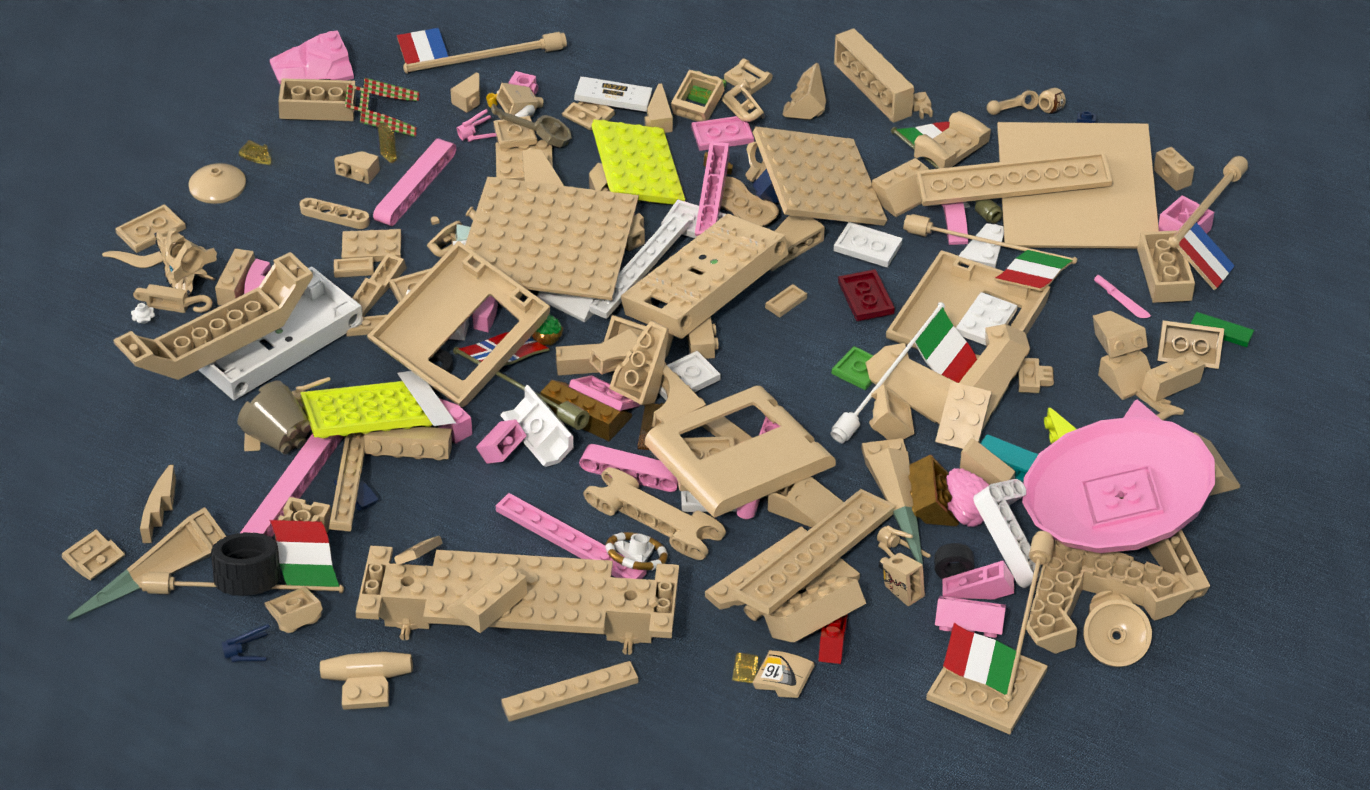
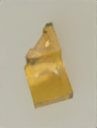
(255, 153)

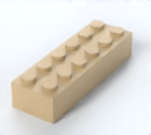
(874, 75)

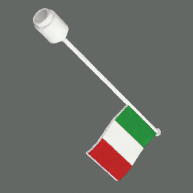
(941, 349)

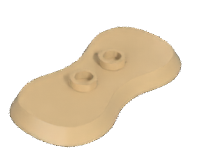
(746, 205)

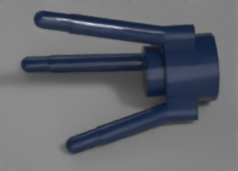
(233, 647)

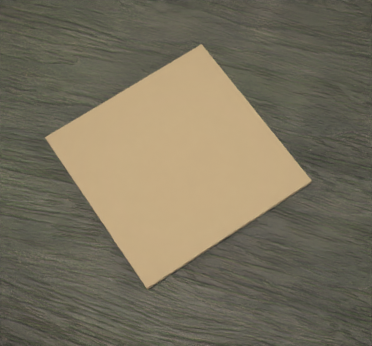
(1087, 216)
(553, 235)

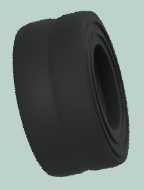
(953, 553)

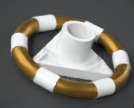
(636, 551)

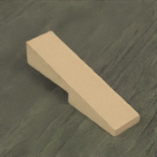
(373, 288)

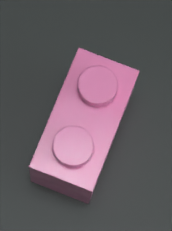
(501, 441)

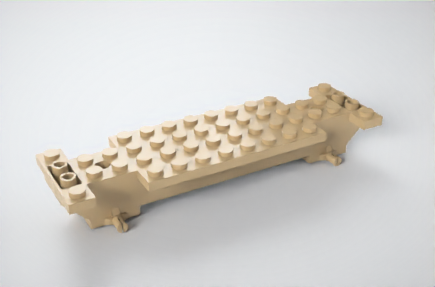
(560, 594)

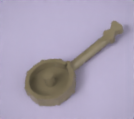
(546, 126)

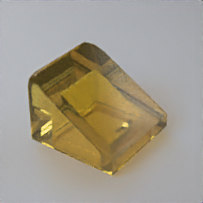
(745, 667)

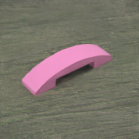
(956, 222)

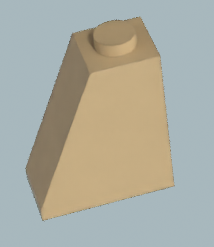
(538, 168)
(984, 464)

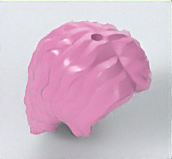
(963, 487)

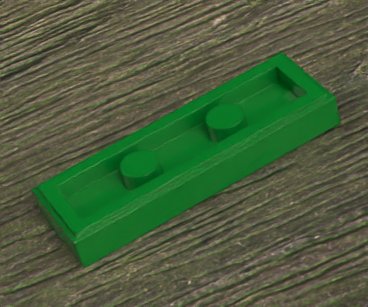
(1232, 332)

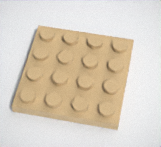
(985, 704)

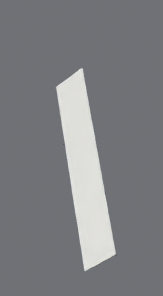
(426, 399)

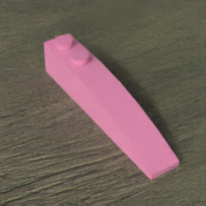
(712, 186)

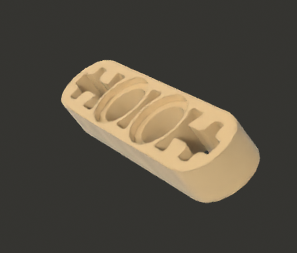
(355, 218)

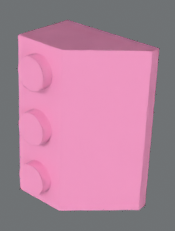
(970, 615)

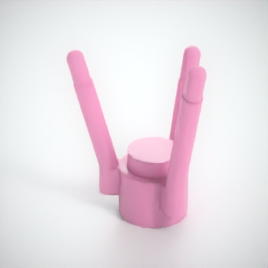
(467, 128)

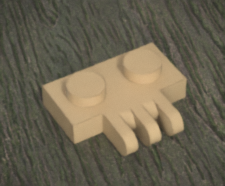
(1033, 376)

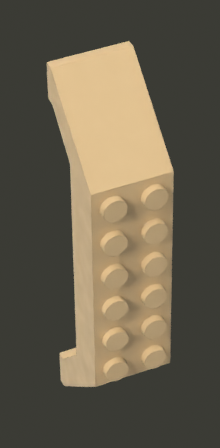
(223, 328)

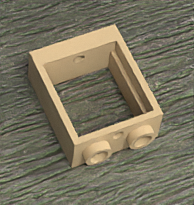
(693, 111)

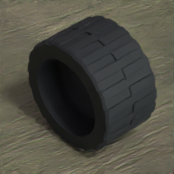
(245, 564)

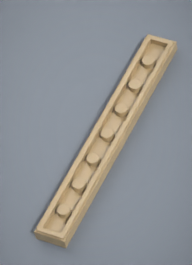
(348, 482)

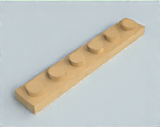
(569, 691)

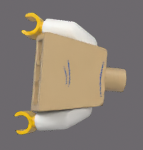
(515, 100)

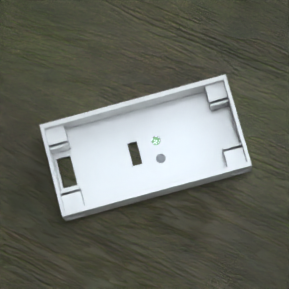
(316, 321)

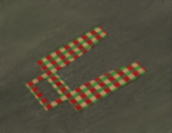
(387, 90)

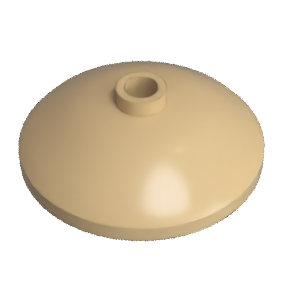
(217, 183)
(1124, 619)

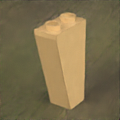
(800, 235)
(1118, 334)
(1177, 556)

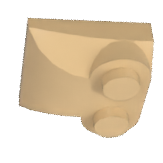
(295, 609)

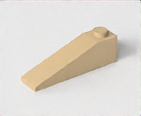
(809, 97)
(642, 369)

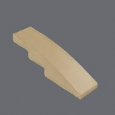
(160, 500)

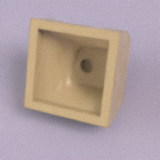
(891, 414)

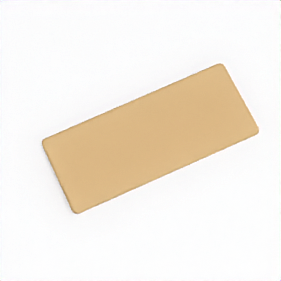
(251, 443)

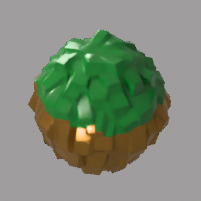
(549, 331)

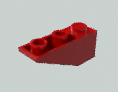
(833, 641)

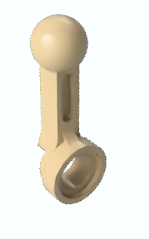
(995, 107)

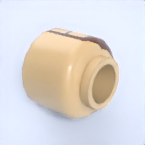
(1052, 100)

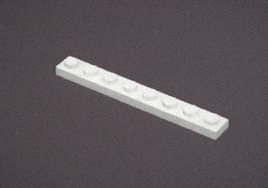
(642, 263)

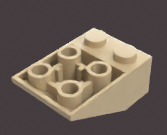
(803, 502)

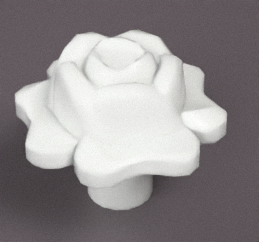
(142, 313)

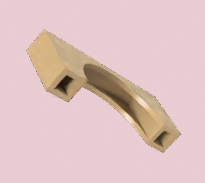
(680, 396)

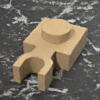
(922, 104)

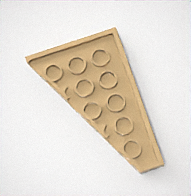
(722, 592)

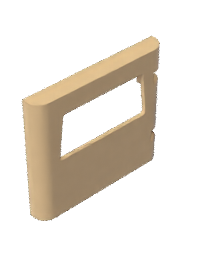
(958, 289)
(441, 305)
(746, 469)

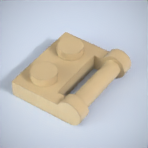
(738, 74)

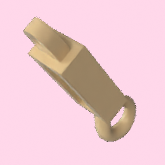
(171, 298)

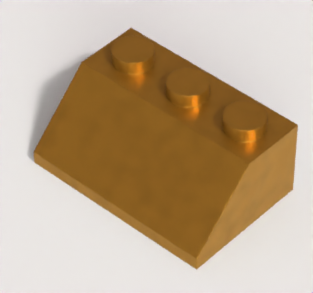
(931, 492)

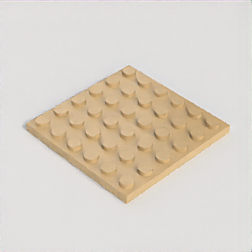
(819, 176)

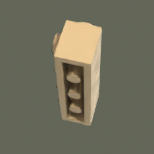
(411, 442)

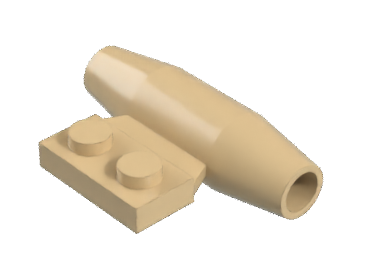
(366, 676)

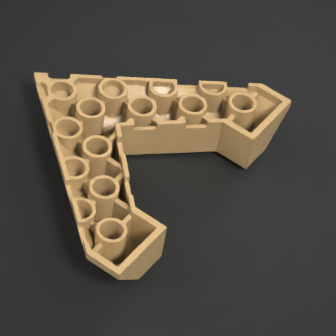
(928, 390)
(1095, 572)

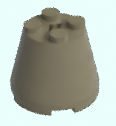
(275, 418)

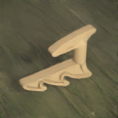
(1162, 406)

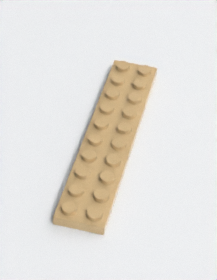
(1013, 178)
(813, 552)

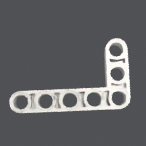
(994, 508)

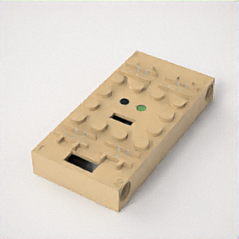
(729, 254)

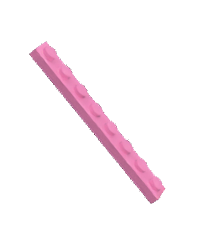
(561, 534)

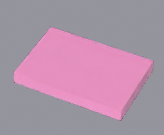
(722, 130)
(600, 391)

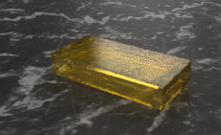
(387, 142)

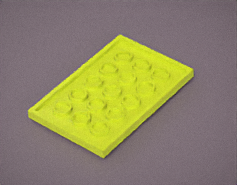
(637, 161)
(362, 409)

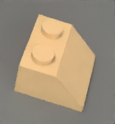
(1124, 372)

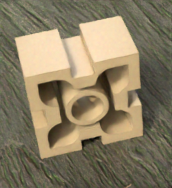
(298, 510)

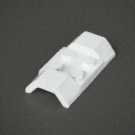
(544, 430)

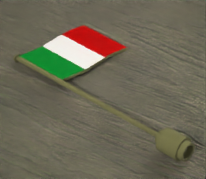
(985, 208)

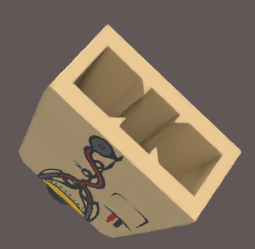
(903, 577)

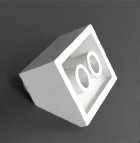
(570, 304)

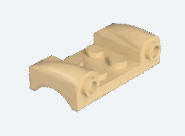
(955, 143)

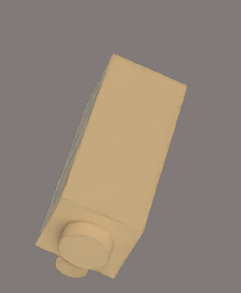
(574, 359)

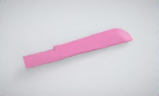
(1123, 299)

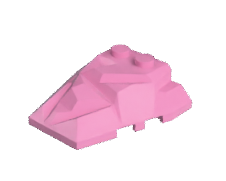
(315, 59)

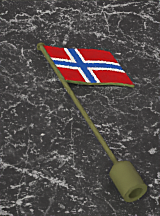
(566, 412)

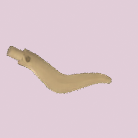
(135, 260)

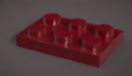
(866, 295)

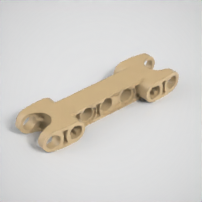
(625, 496)

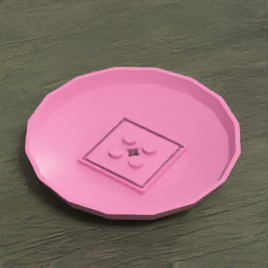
(1148, 461)

